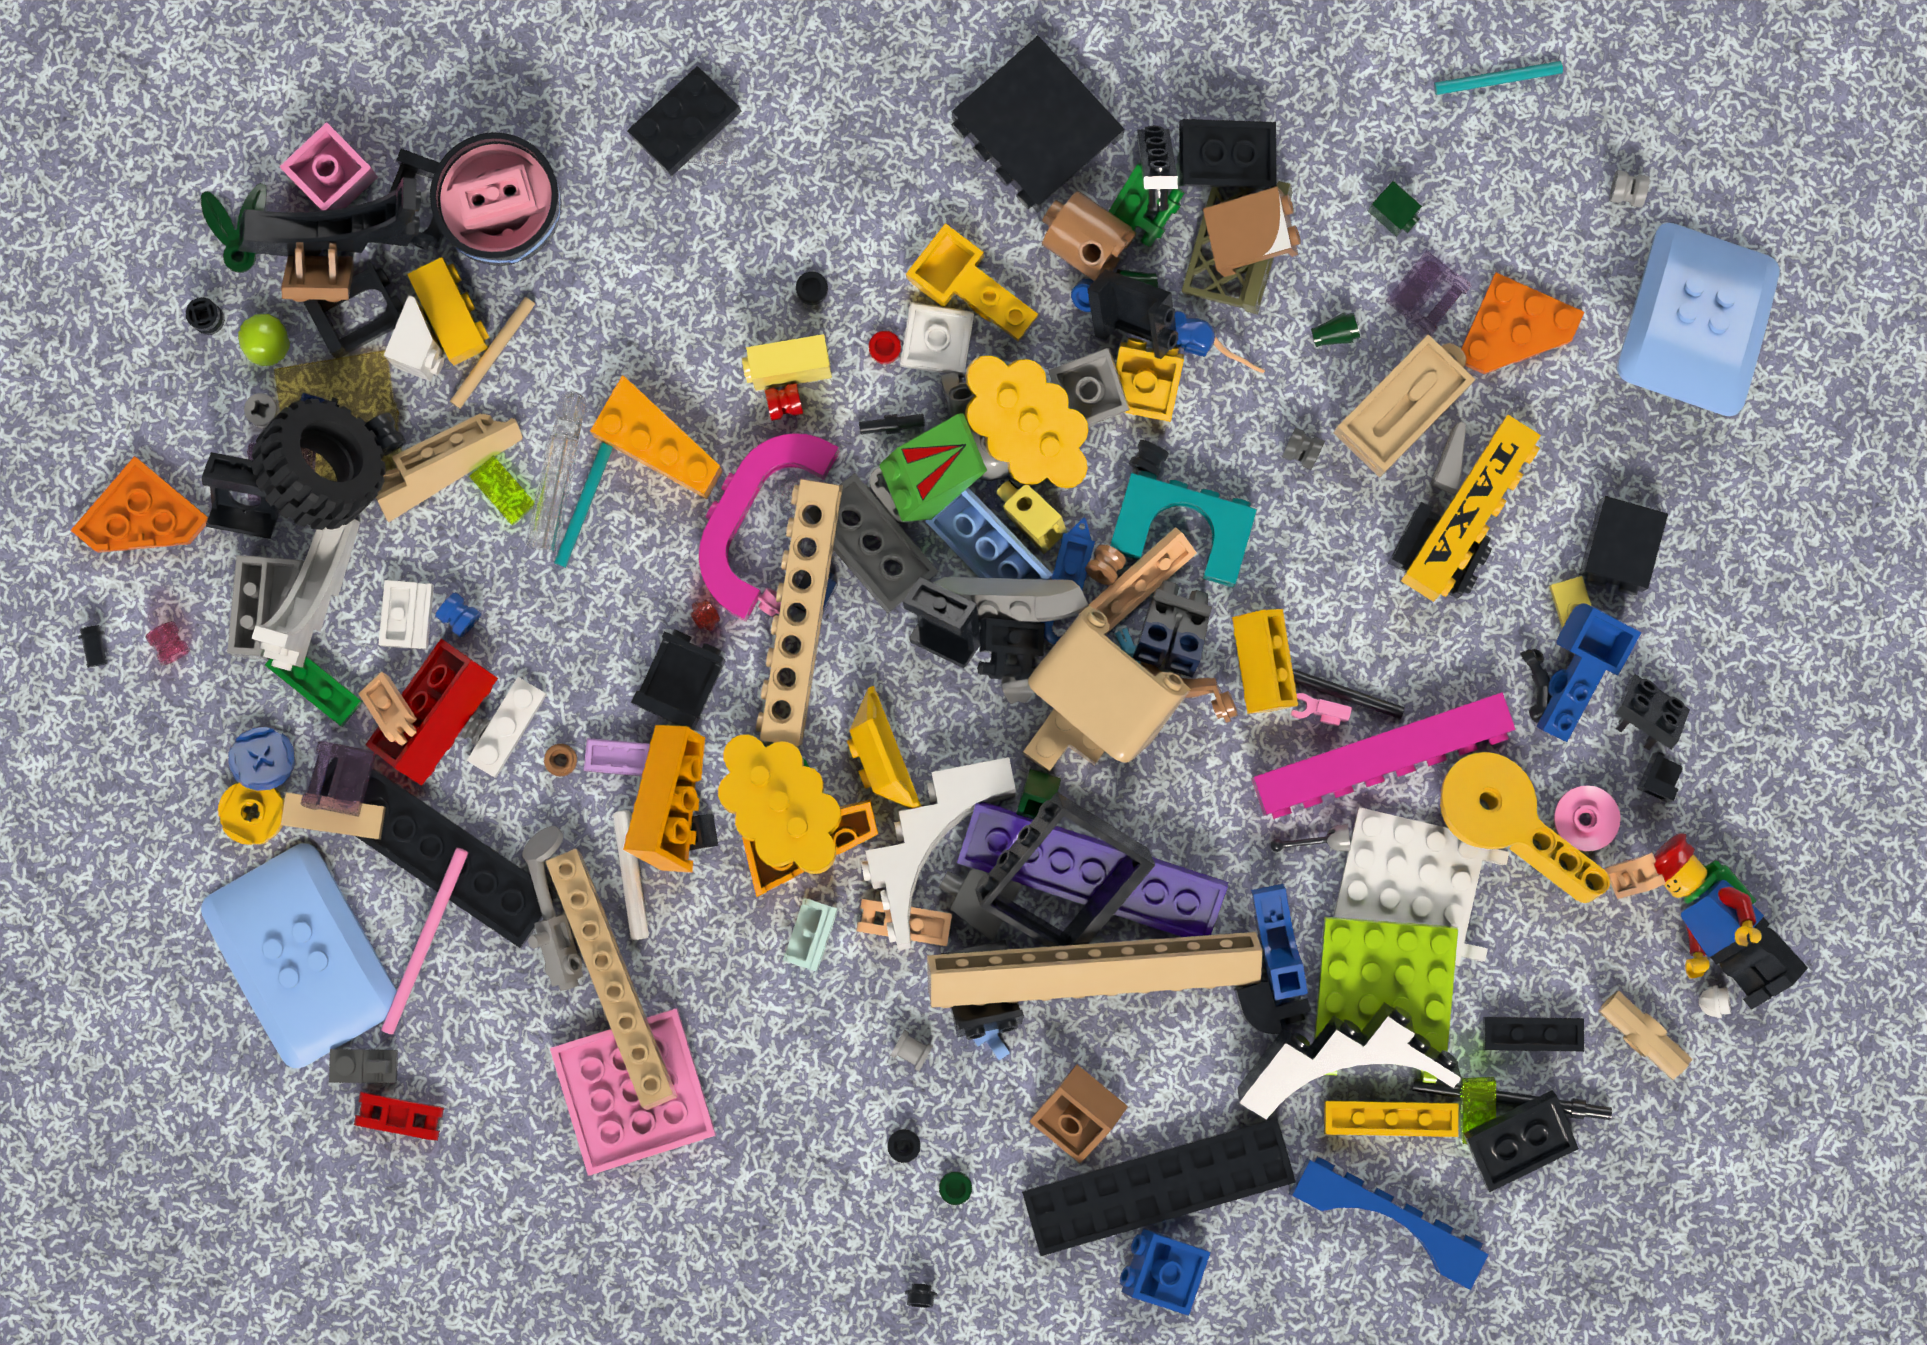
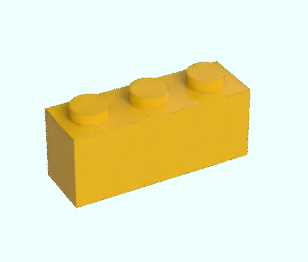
(449, 310)
(1265, 661)

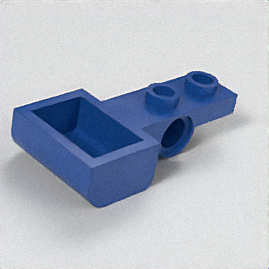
(1598, 646)

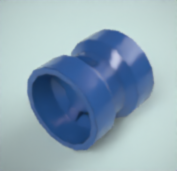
(459, 615)

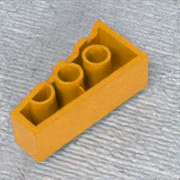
(648, 436)
(666, 800)
(855, 827)

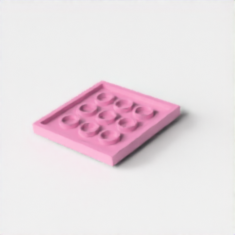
(605, 1106)

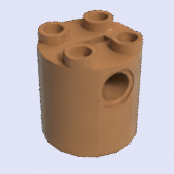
(1086, 235)

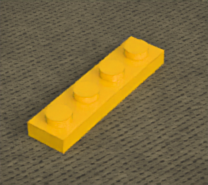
(1391, 1118)

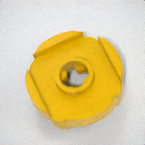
(235, 819)

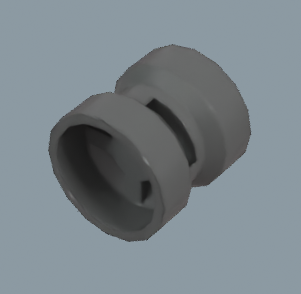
(1303, 448)

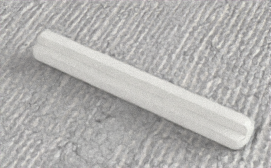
(631, 879)

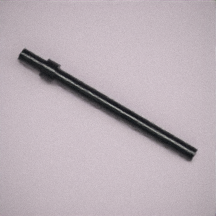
(1575, 1108)

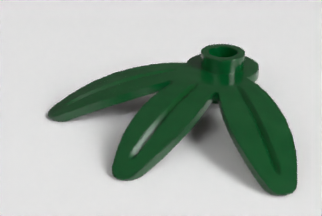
(224, 230)

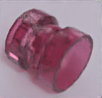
(167, 643)

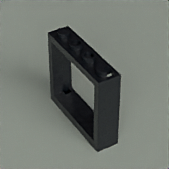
(1099, 907)

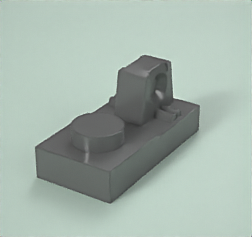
(363, 1066)

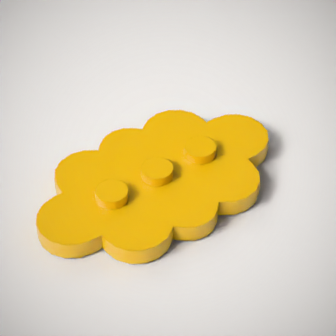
(1026, 421)
(779, 804)

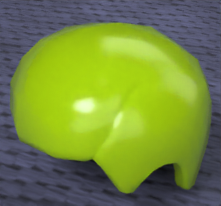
(263, 339)

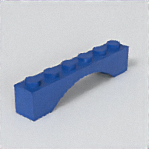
(1451, 1256)

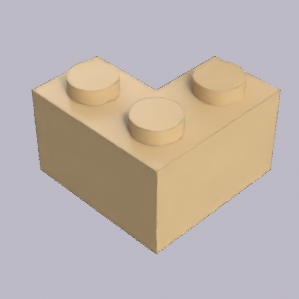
(1053, 740)

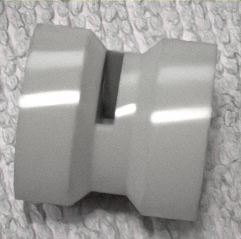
(1629, 188)

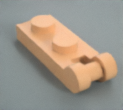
(1634, 876)
(925, 924)

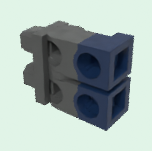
(1178, 617)

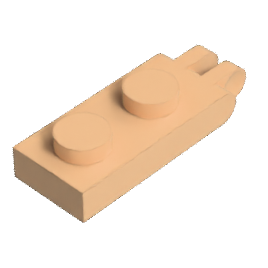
(388, 708)

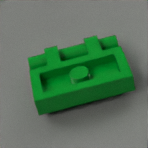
(1132, 206)

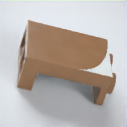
(1251, 230)

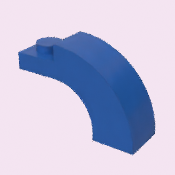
(1278, 942)

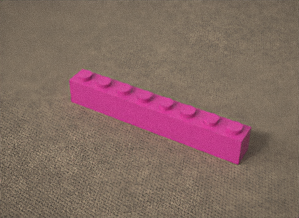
(1382, 754)

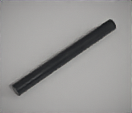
(1348, 694)

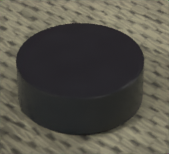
(811, 288)

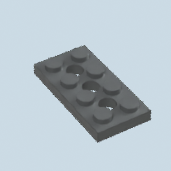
(893, 540)

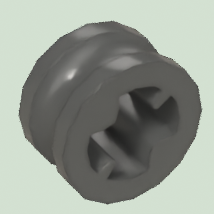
(475, 728)

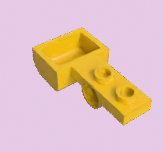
(951, 268)

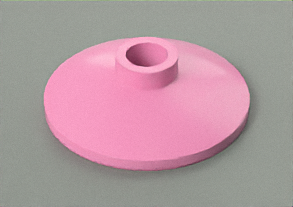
(1603, 815)

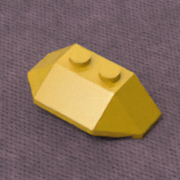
(880, 754)

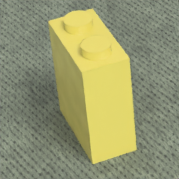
(787, 362)

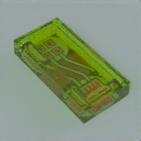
(502, 490)

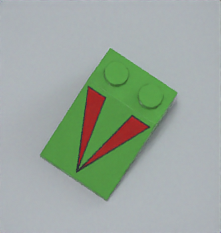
(933, 469)

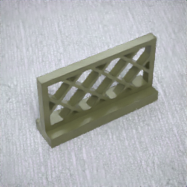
(1256, 275)

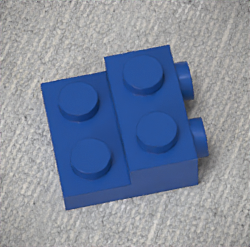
(1164, 1271)

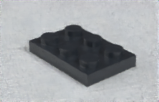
(684, 121)
(1227, 153)
(1520, 1141)

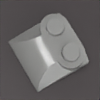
(1092, 386)

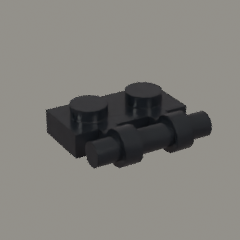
(1011, 638)

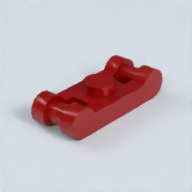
(398, 1116)

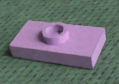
(615, 757)

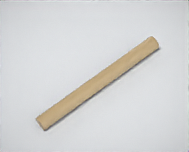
(492, 352)

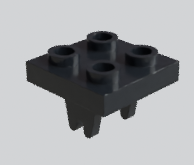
(1652, 712)

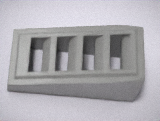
(1448, 471)

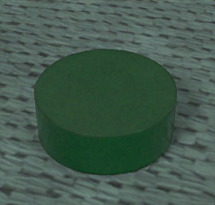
(955, 1188)

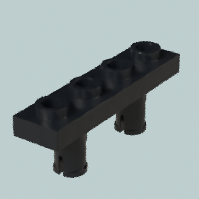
(1157, 164)

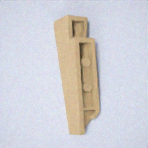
(443, 460)

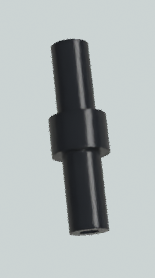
(892, 424)

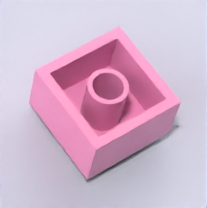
(328, 170)

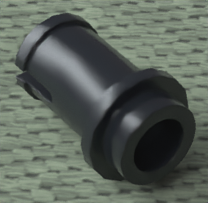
(93, 646)

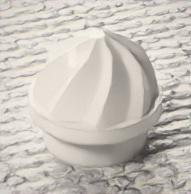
(1715, 1001)

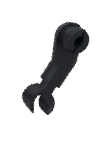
(1534, 659)

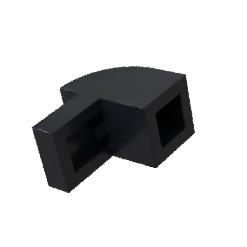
(1260, 1012)

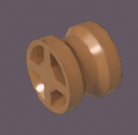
(1105, 564)

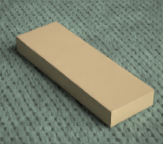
(367, 825)

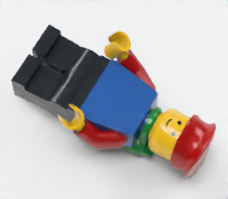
(1726, 925)

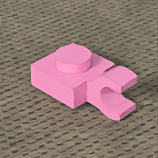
(1330, 712)

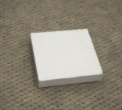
(937, 338)

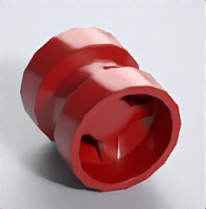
(783, 401)

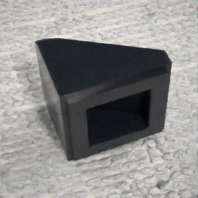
(705, 832)

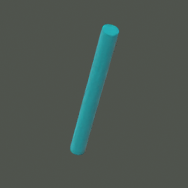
(1499, 77)
(583, 505)

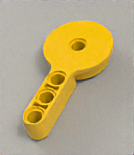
(1513, 822)

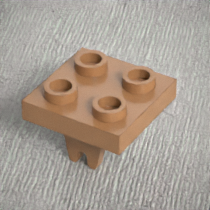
(317, 276)

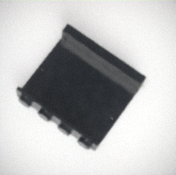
(1035, 123)

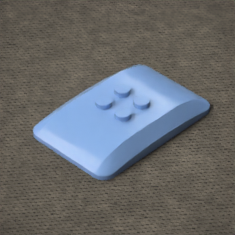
(1699, 319)
(299, 955)

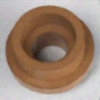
(553, 752)

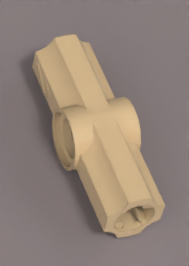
(1645, 1035)

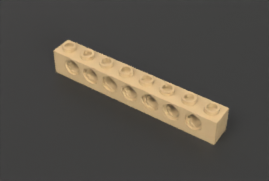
(828, 499)
(611, 979)

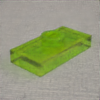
(1477, 1102)

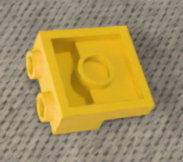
(1149, 381)

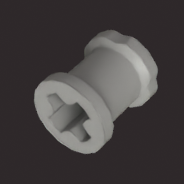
(911, 1050)

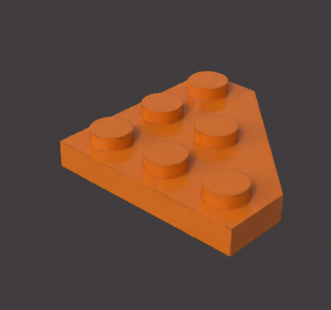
(1516, 325)
(139, 513)

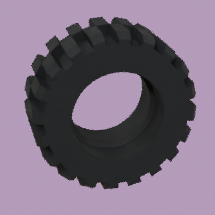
(296, 486)

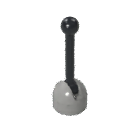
(1336, 838)

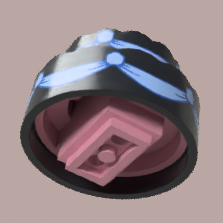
(504, 226)

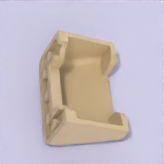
(1106, 688)

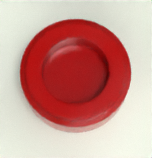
(884, 347)

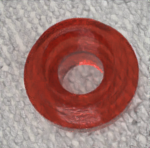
(704, 615)

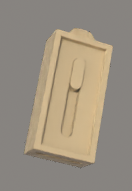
(1405, 404)

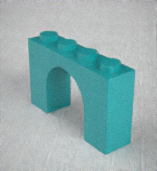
(1228, 522)

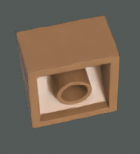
(1078, 1114)

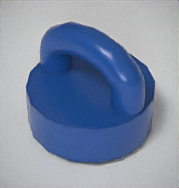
(1080, 295)

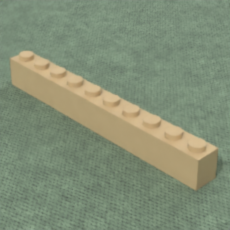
(1094, 969)

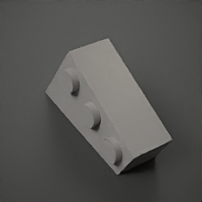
(258, 593)

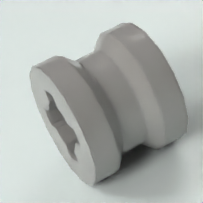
(265, 414)

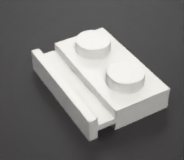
(406, 614)

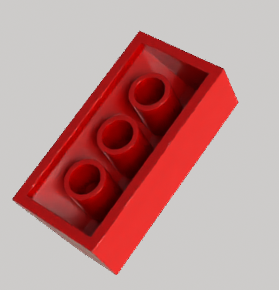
(442, 700)

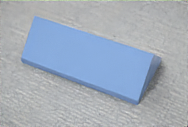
(985, 541)

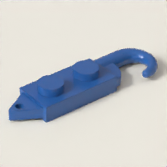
(1071, 563)

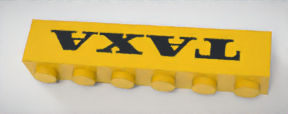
(1471, 508)

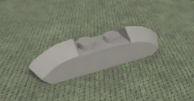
(1019, 598)

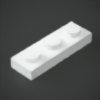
(506, 727)

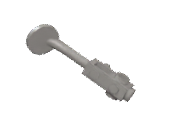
(553, 932)

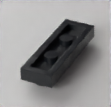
(1533, 1034)

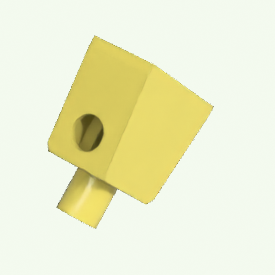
(1038, 523)

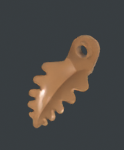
(1222, 705)

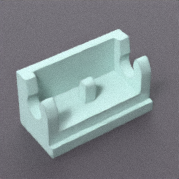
(810, 934)

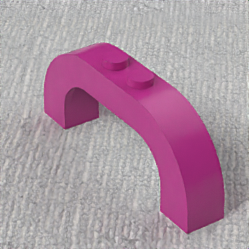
(740, 490)

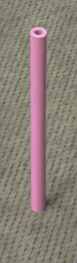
(424, 941)

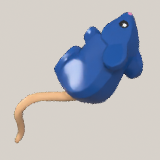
(1198, 338)

